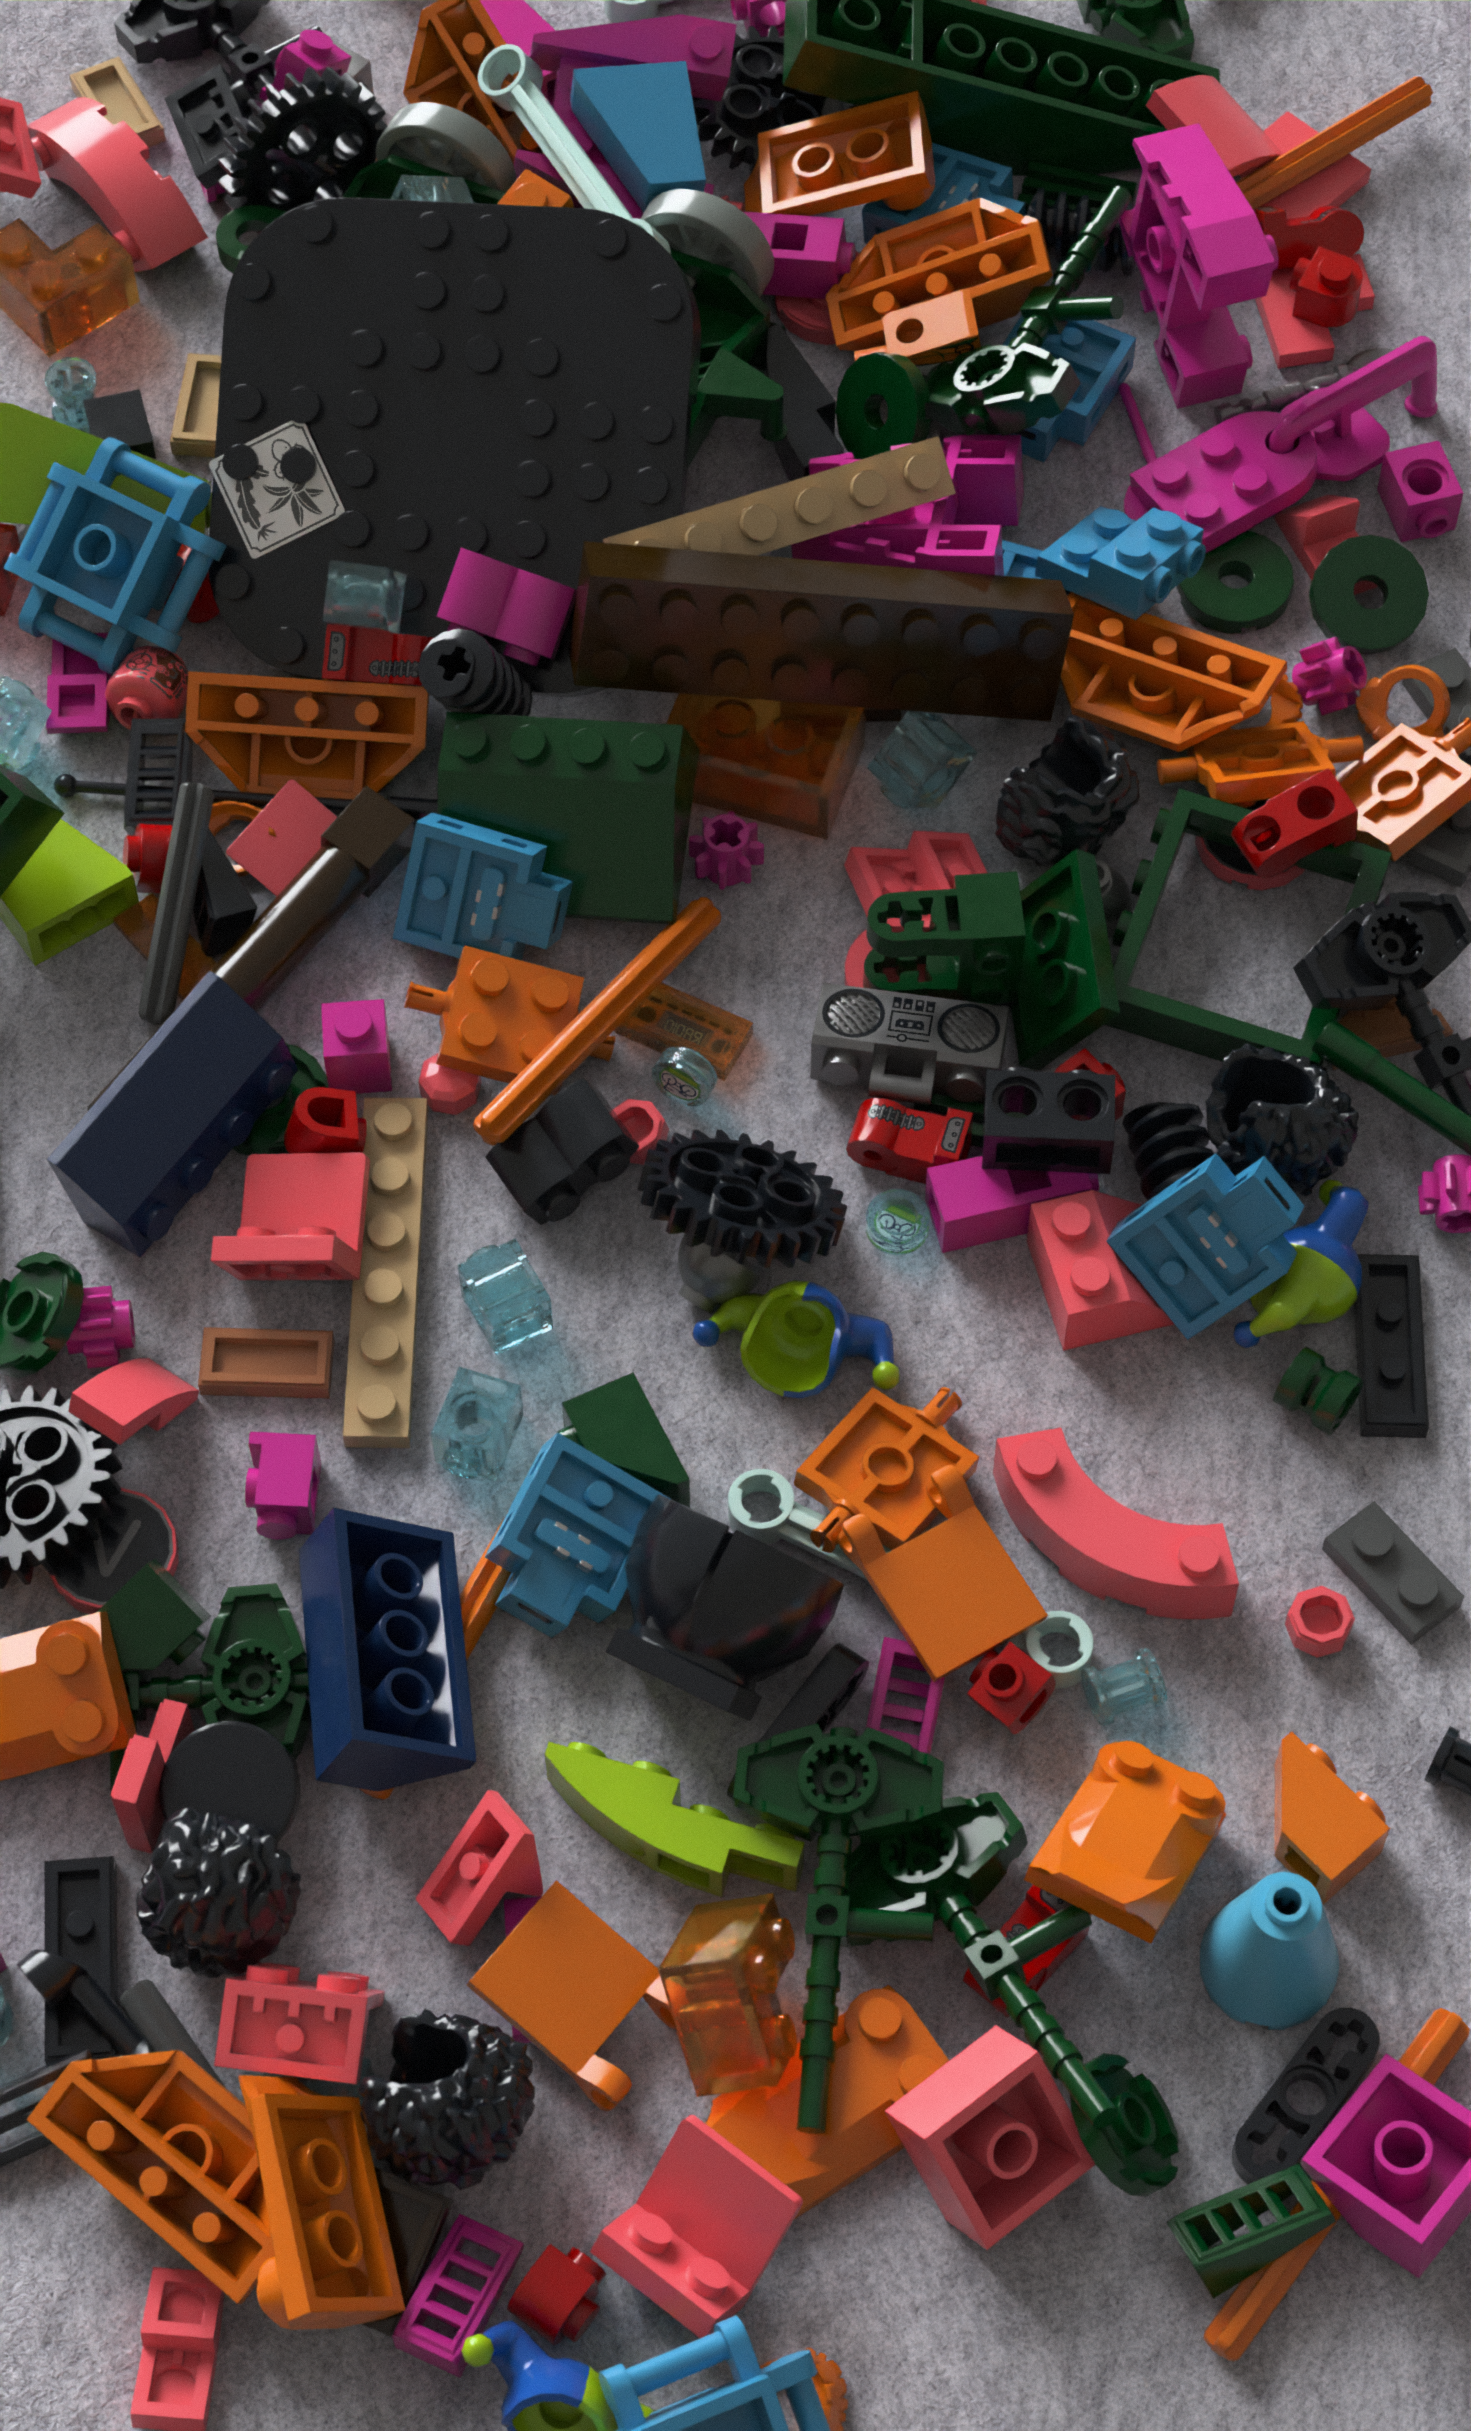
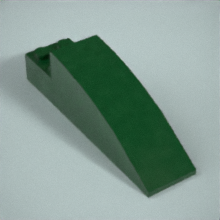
(986, 77)

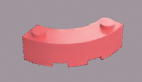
(112, 175)
(1106, 1546)

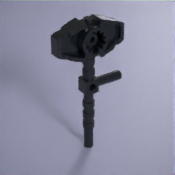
(188, 27)
(1396, 954)

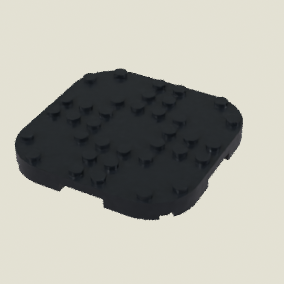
(467, 390)

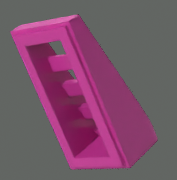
(900, 1654)
(431, 2346)

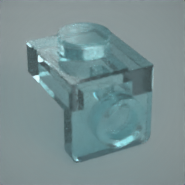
(20, 724)

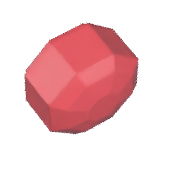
(448, 1088)
(644, 1125)
(1319, 1621)

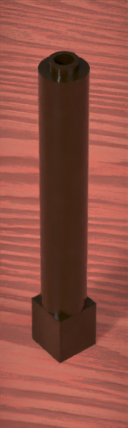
(352, 861)

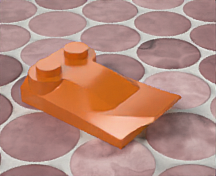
(845, 161)
(61, 1696)
(1130, 1839)
(877, 2061)
(322, 2209)

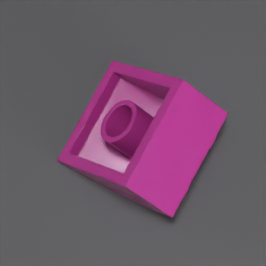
(1397, 2164)

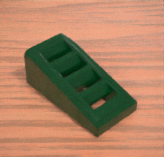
(1243, 2256)

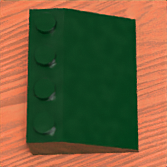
(593, 791)

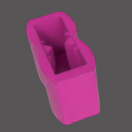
(507, 606)

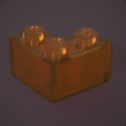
(63, 290)
(725, 1997)

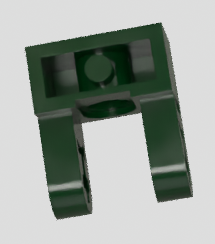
(970, 946)

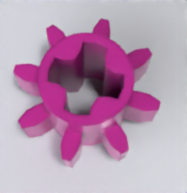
(1329, 675)
(726, 850)
(1448, 1193)
(102, 1328)

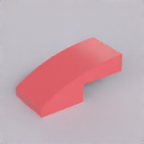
(131, 1397)
(178, 2351)

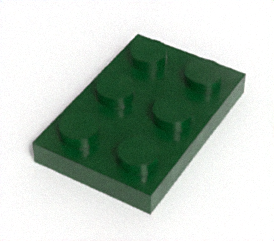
(1066, 962)

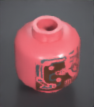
(147, 686)

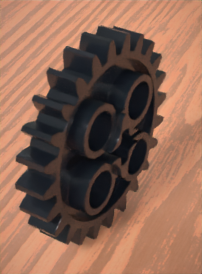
(756, 100)
(302, 142)
(742, 1198)
(50, 1468)

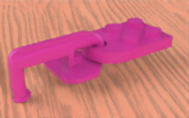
(1271, 459)

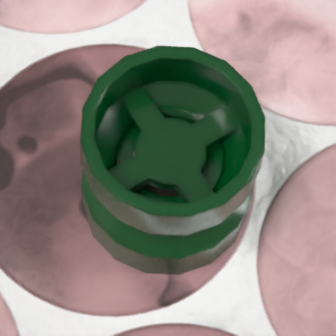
(1318, 1390)

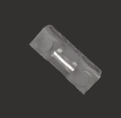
(906, 1043)

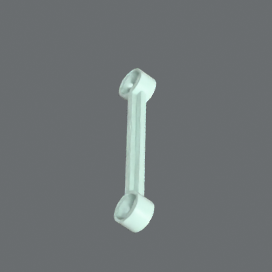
(549, 130)
(799, 1521)

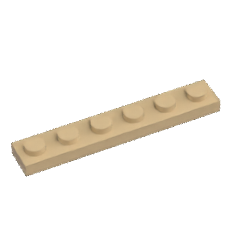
(807, 505)
(388, 1288)

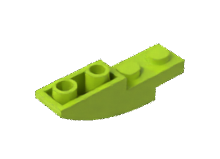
(643, 1816)

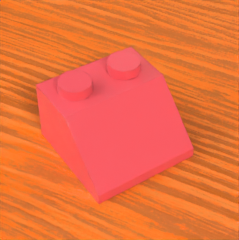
(1082, 1277)

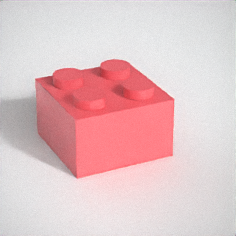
(991, 2136)

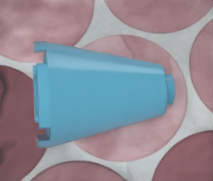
(1271, 1954)

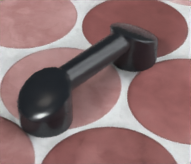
(59, 1976)

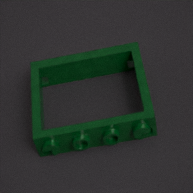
(1195, 1027)

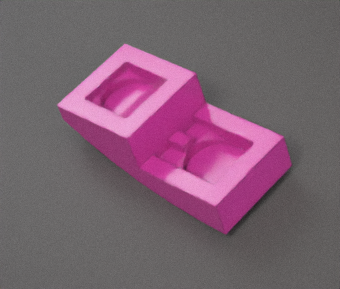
(76, 693)

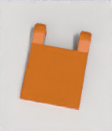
(950, 1586)
(568, 1987)

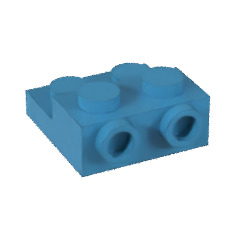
(1124, 560)

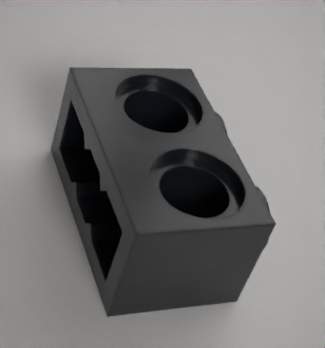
(1048, 1135)

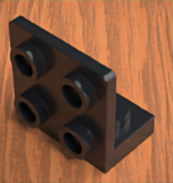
(205, 116)

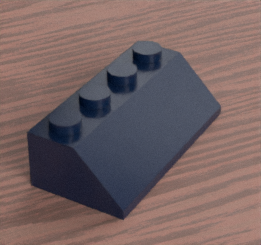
(173, 1116)
(384, 1652)

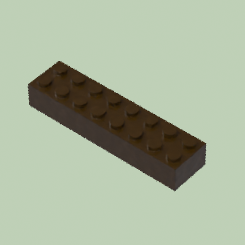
(818, 632)

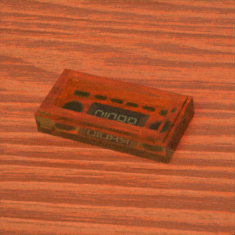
(681, 1020)

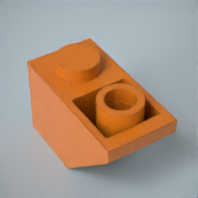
(1320, 1822)

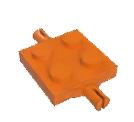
(1258, 761)
(1408, 786)
(501, 1013)
(881, 1467)

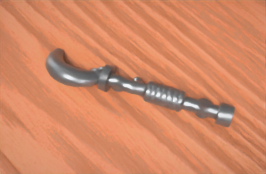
(1283, 395)

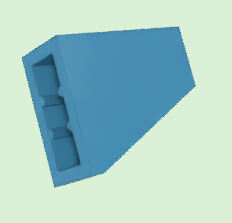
(642, 125)

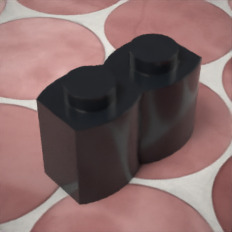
(563, 1152)

